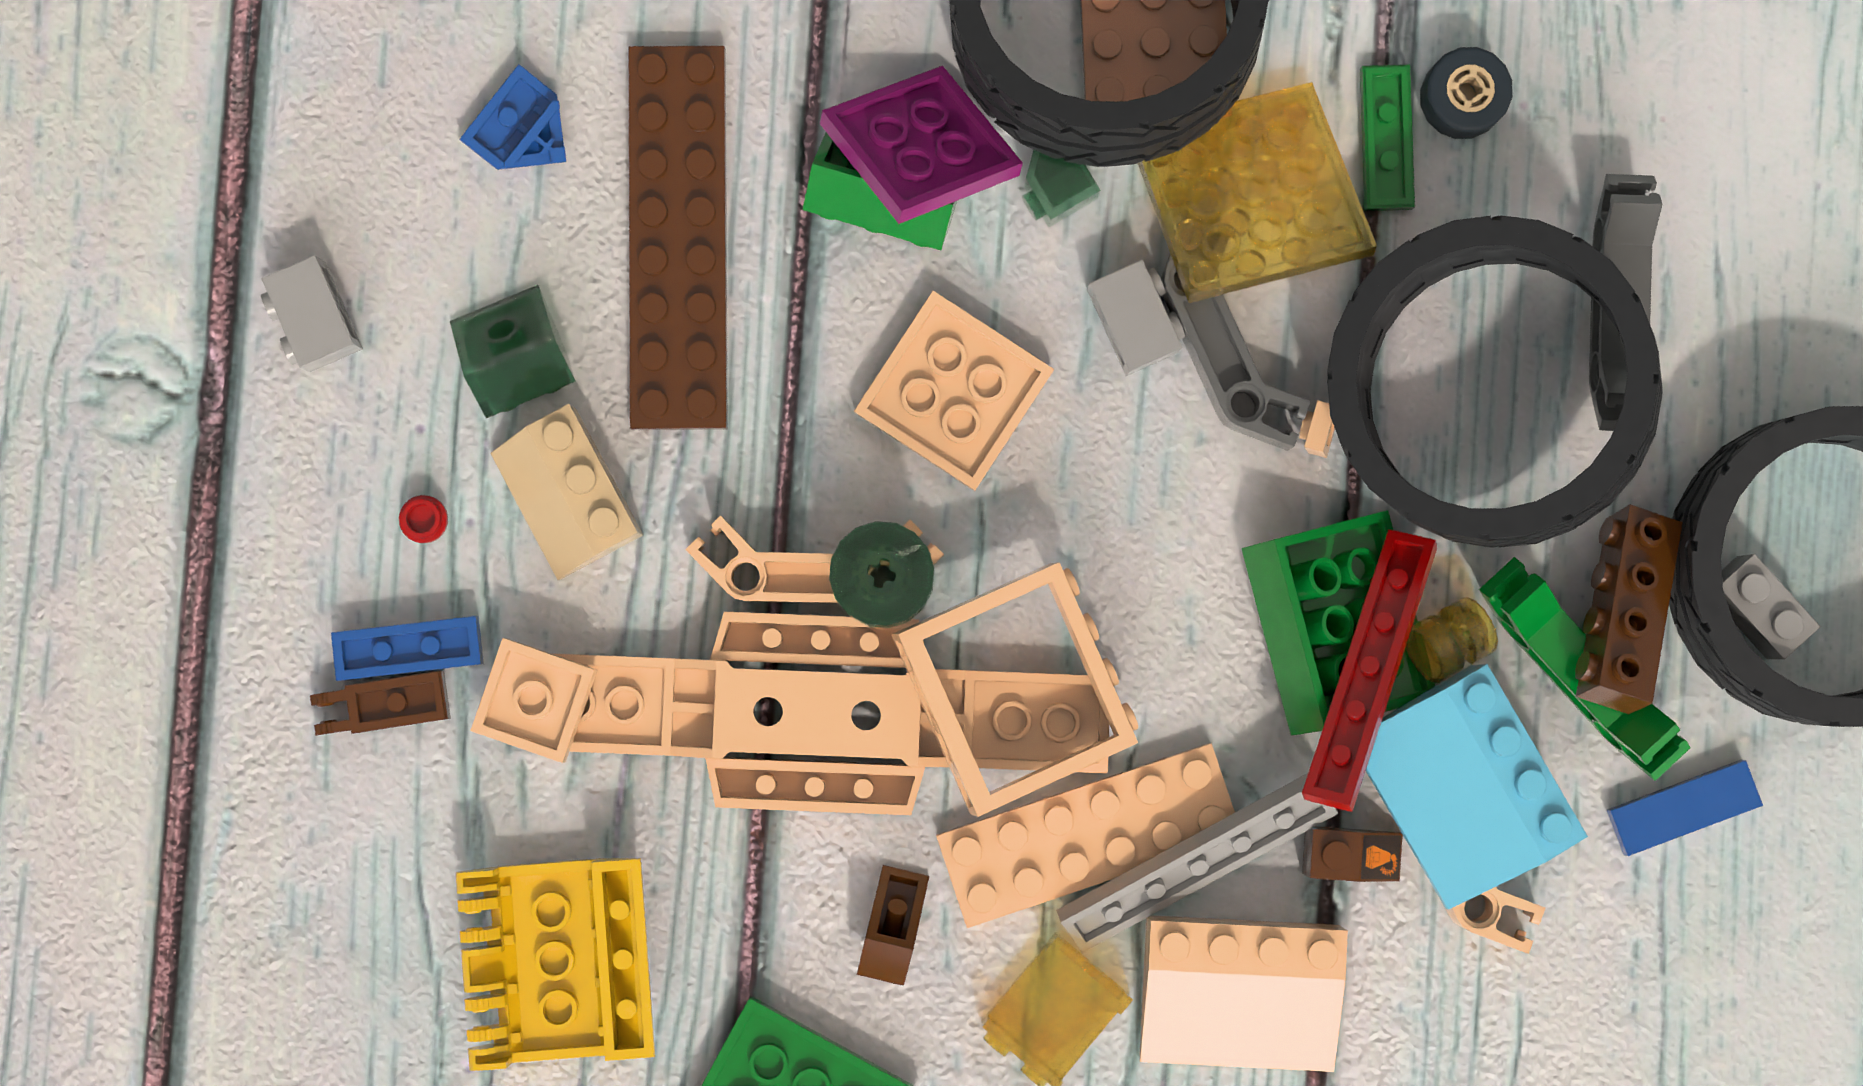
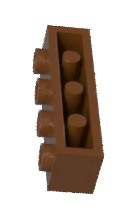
(1628, 609)

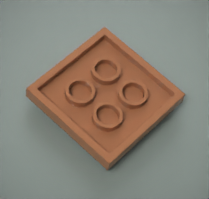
(1146, 44)

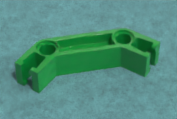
(1555, 643)

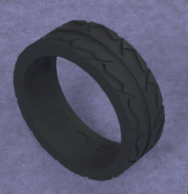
(1104, 130)
(1432, 258)
(1697, 585)

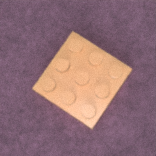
(953, 390)

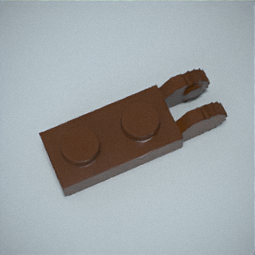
(387, 703)

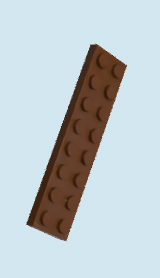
(678, 238)

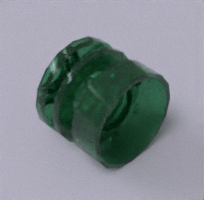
(897, 600)

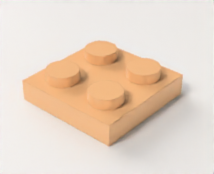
(533, 700)

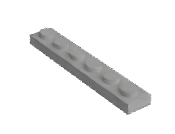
(1192, 864)

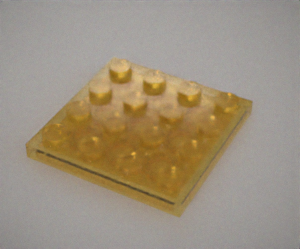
(1258, 197)

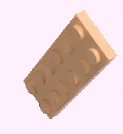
(1082, 834)

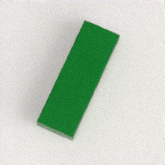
(1387, 137)

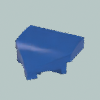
(518, 125)

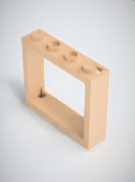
(943, 719)

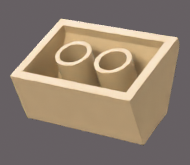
(565, 491)

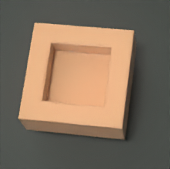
(1318, 430)

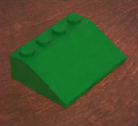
(1309, 606)

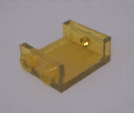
(1053, 1011)

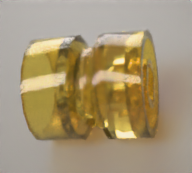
(1445, 641)

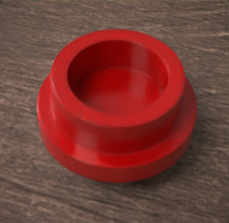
(423, 519)

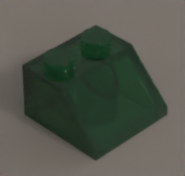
(511, 352)

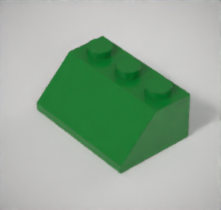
(841, 194)

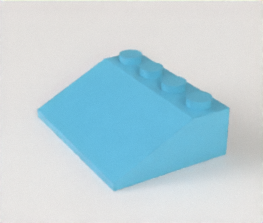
(1469, 787)

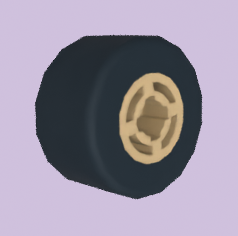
(1460, 110)

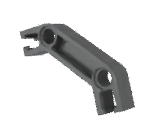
(1625, 235)
(1227, 365)

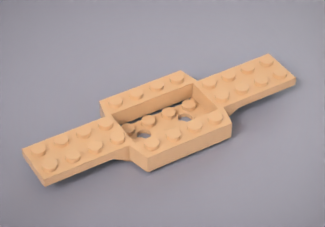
(709, 711)

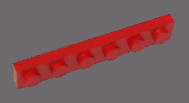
(1369, 671)

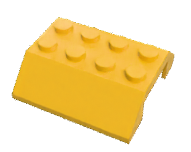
(558, 962)

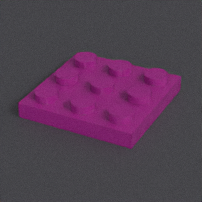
(920, 144)

